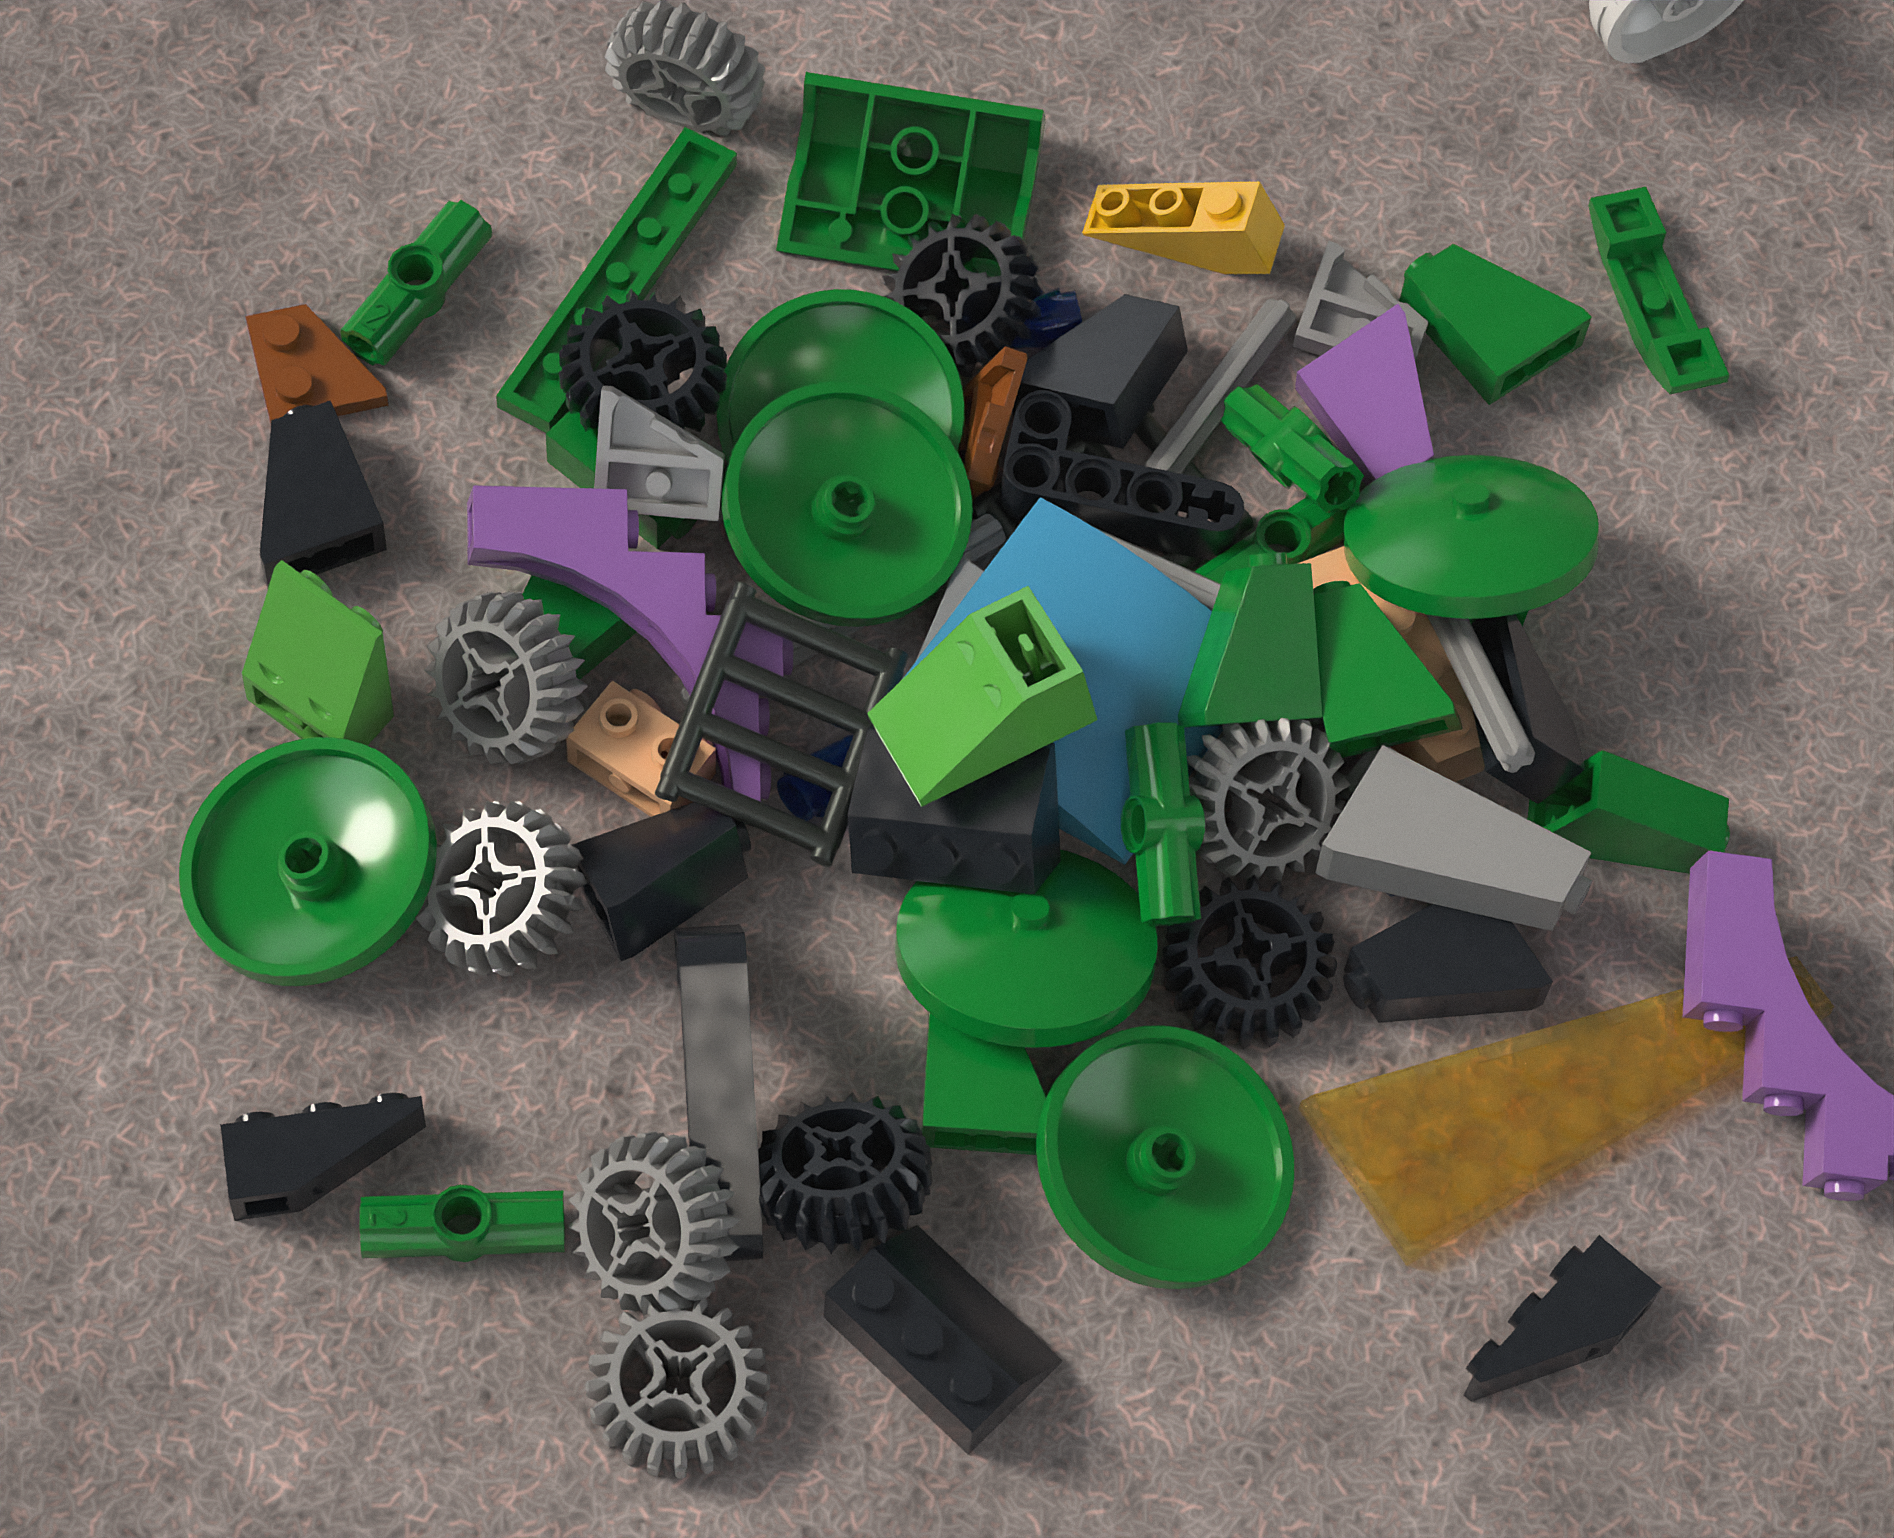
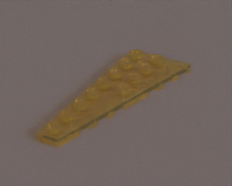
(1495, 1122)

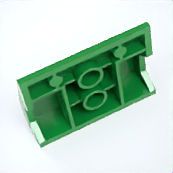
(893, 159)

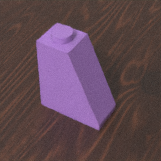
(1371, 397)

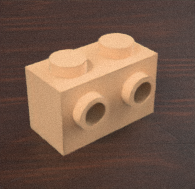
(625, 746)

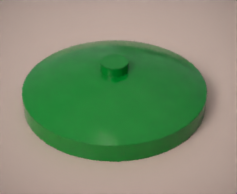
(840, 339)
(846, 504)
(1471, 536)
(308, 861)
(1028, 964)
(1165, 1157)

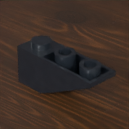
(301, 1157)
(1578, 1320)

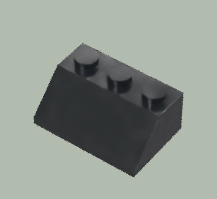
(981, 836)
(938, 1336)

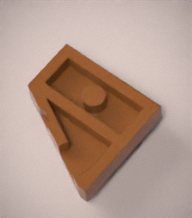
(308, 365)
(988, 409)

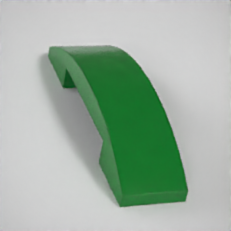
(1649, 295)

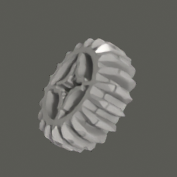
(685, 68)
(505, 677)
(1281, 748)
(529, 903)
(674, 1220)
(655, 1404)

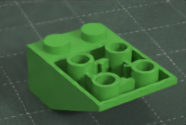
(317, 662)
(983, 698)

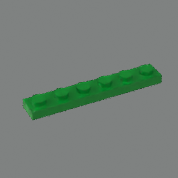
(628, 259)

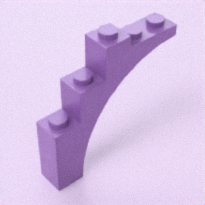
(583, 543)
(1791, 1062)

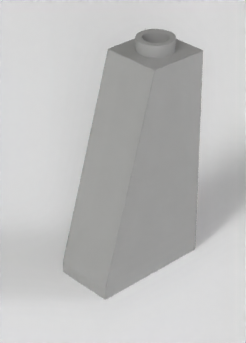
(1451, 848)

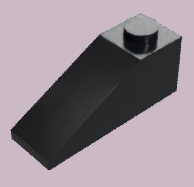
(1536, 707)

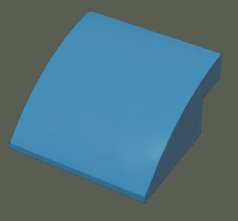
(1129, 635)

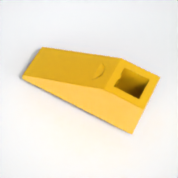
(1199, 224)

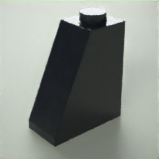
(1110, 367)
(315, 496)
(660, 873)
(1445, 967)

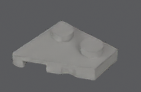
(1345, 303)
(656, 461)

